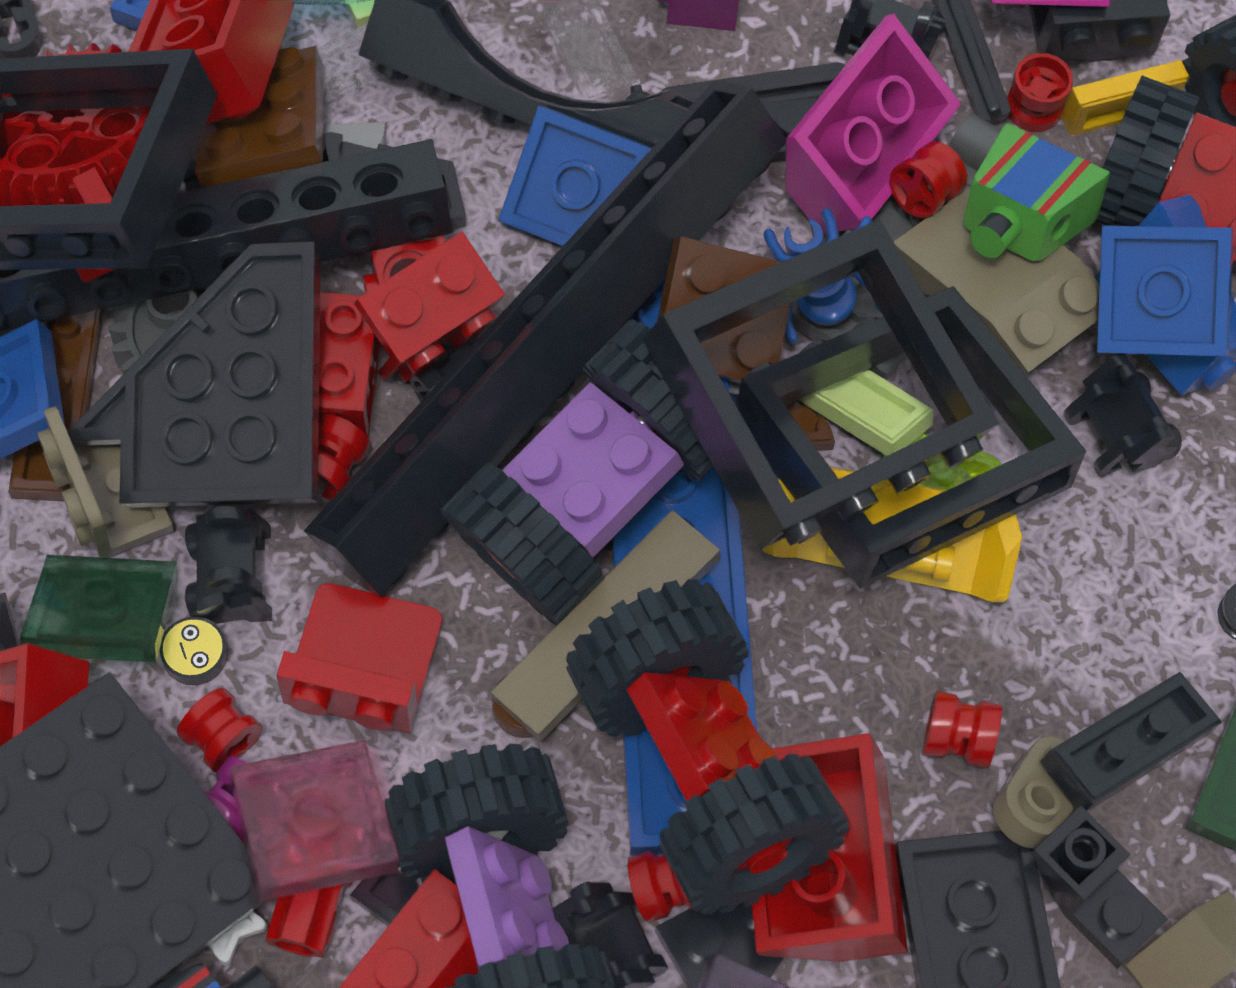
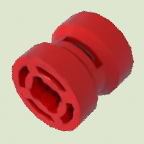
(1039, 92)
(339, 449)
(962, 729)
(654, 886)

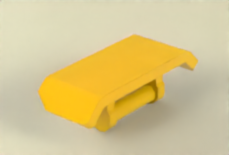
(974, 566)

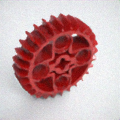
(51, 147)

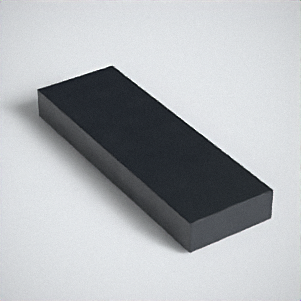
(1130, 742)

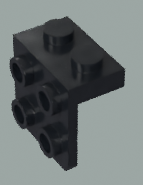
(1100, 32)

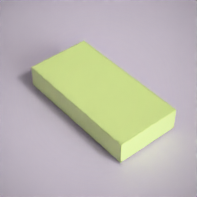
(873, 411)

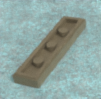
(539, 687)

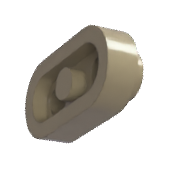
(1031, 799)

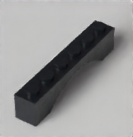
(435, 46)

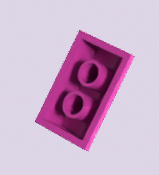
(865, 125)

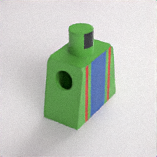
(1031, 197)

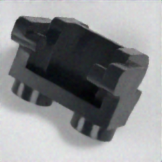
(922, 24)
(1125, 417)
(224, 549)
(609, 922)

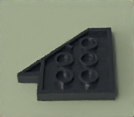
(225, 393)

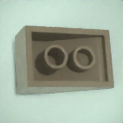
(1023, 302)

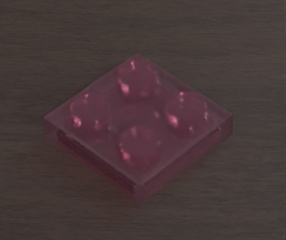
(313, 820)

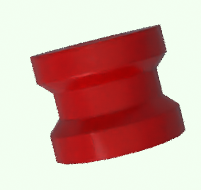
(928, 179)
(218, 728)

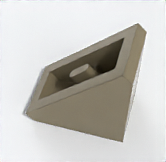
(1193, 951)

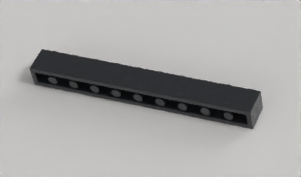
(546, 336)

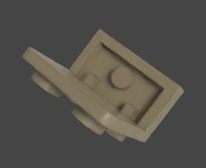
(95, 492)

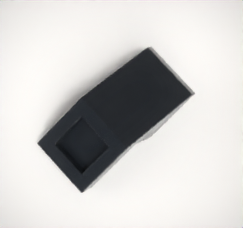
(1085, 878)

